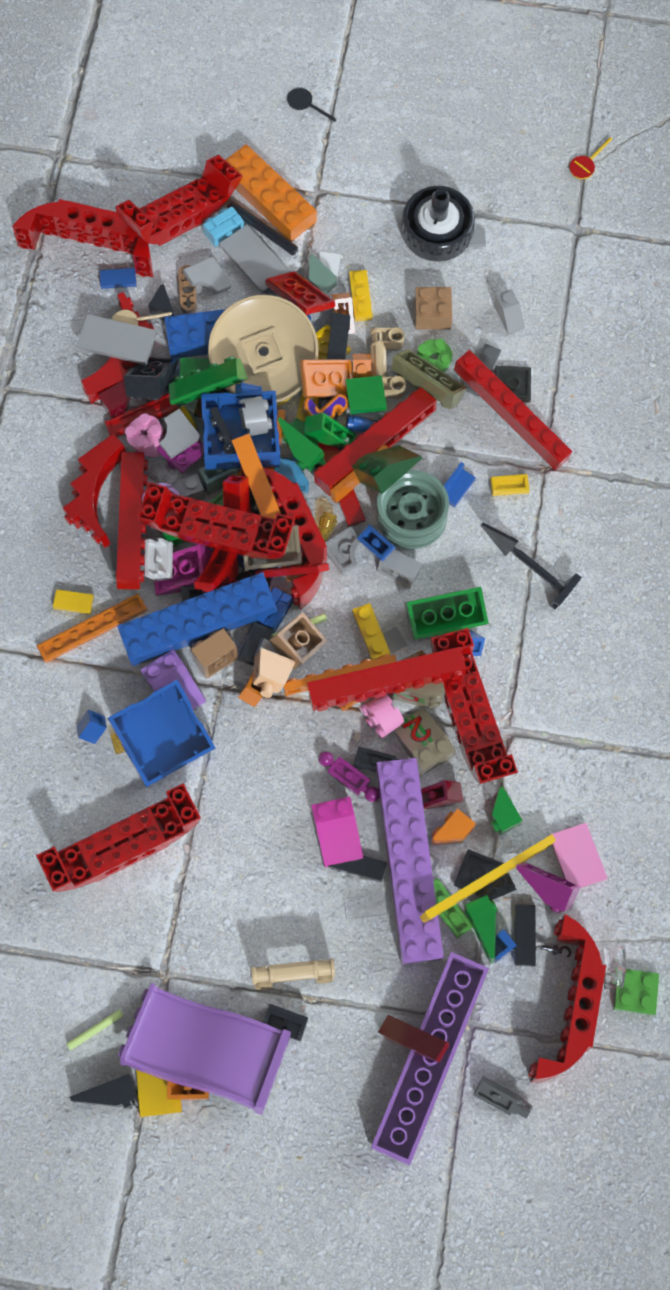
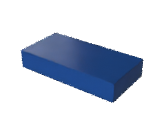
(118, 278)

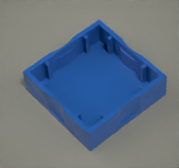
(265, 444)
(161, 733)

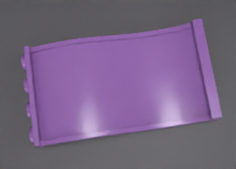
(204, 1048)

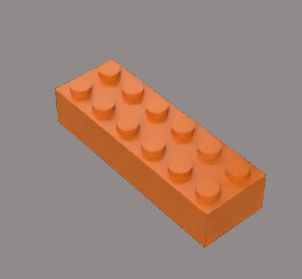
(272, 194)

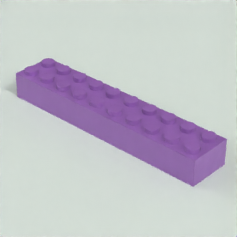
(408, 860)
(421, 1076)

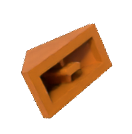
(181, 1092)

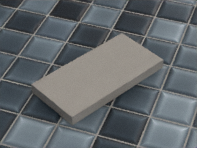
(252, 257)
(116, 339)

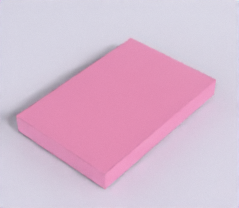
(578, 856)

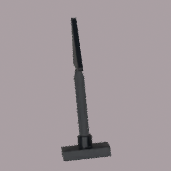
(507, 544)

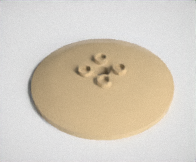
(270, 324)

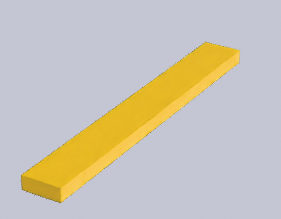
(487, 879)

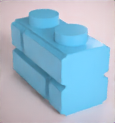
(222, 225)

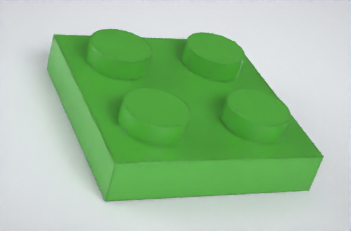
(638, 993)

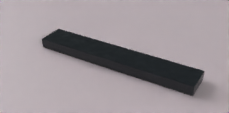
(337, 344)

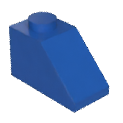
(375, 543)

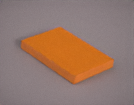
(325, 377)

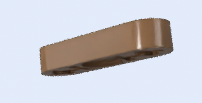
(184, 296)

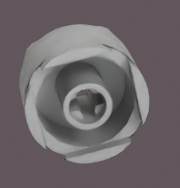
(254, 415)

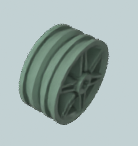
(415, 484)

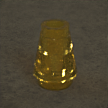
(327, 524)

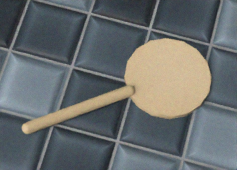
(129, 317)

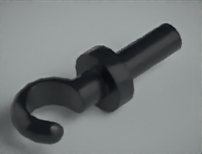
(555, 949)

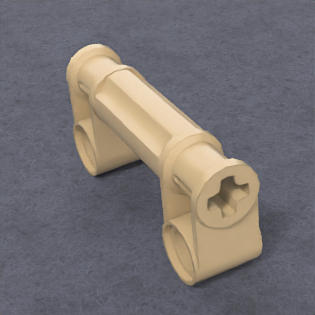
(379, 359)
(265, 976)

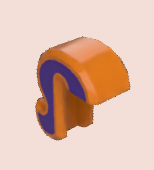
(337, 404)

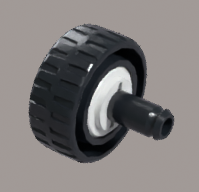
(437, 222)

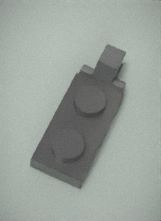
(502, 1098)

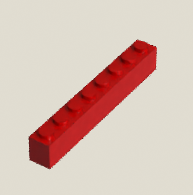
(512, 410)
(386, 432)
(130, 528)
(386, 678)

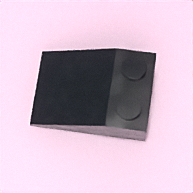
(151, 379)

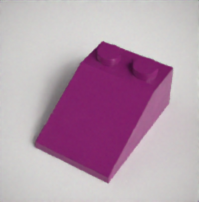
(551, 888)

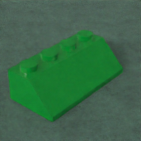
(209, 381)
(446, 612)

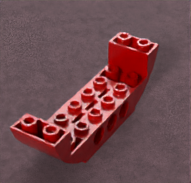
(183, 207)
(84, 225)
(215, 524)
(312, 545)
(473, 715)
(121, 843)
(588, 970)

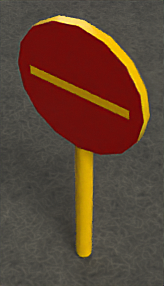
(583, 166)

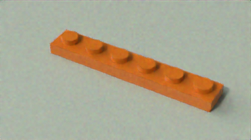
(296, 686)

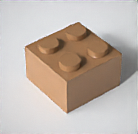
(433, 308)
(298, 640)
(214, 653)

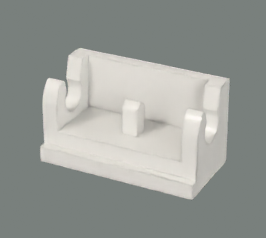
(158, 559)

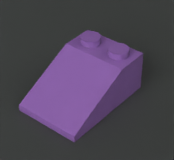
(167, 670)

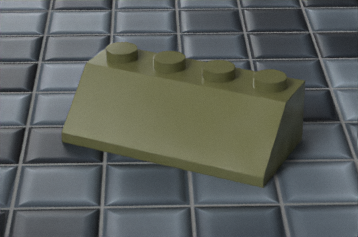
(429, 377)

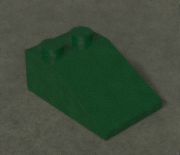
(384, 467)

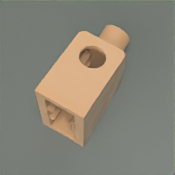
(271, 671)

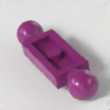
(348, 776)

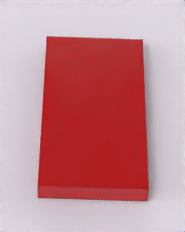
(300, 292)

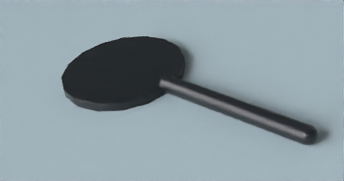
(302, 99)

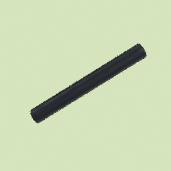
(264, 229)

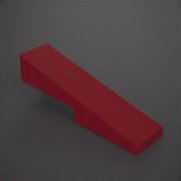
(413, 1038)

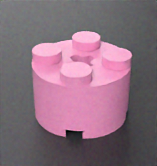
(145, 435)
(381, 715)

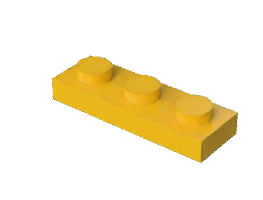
(360, 295)
(370, 631)

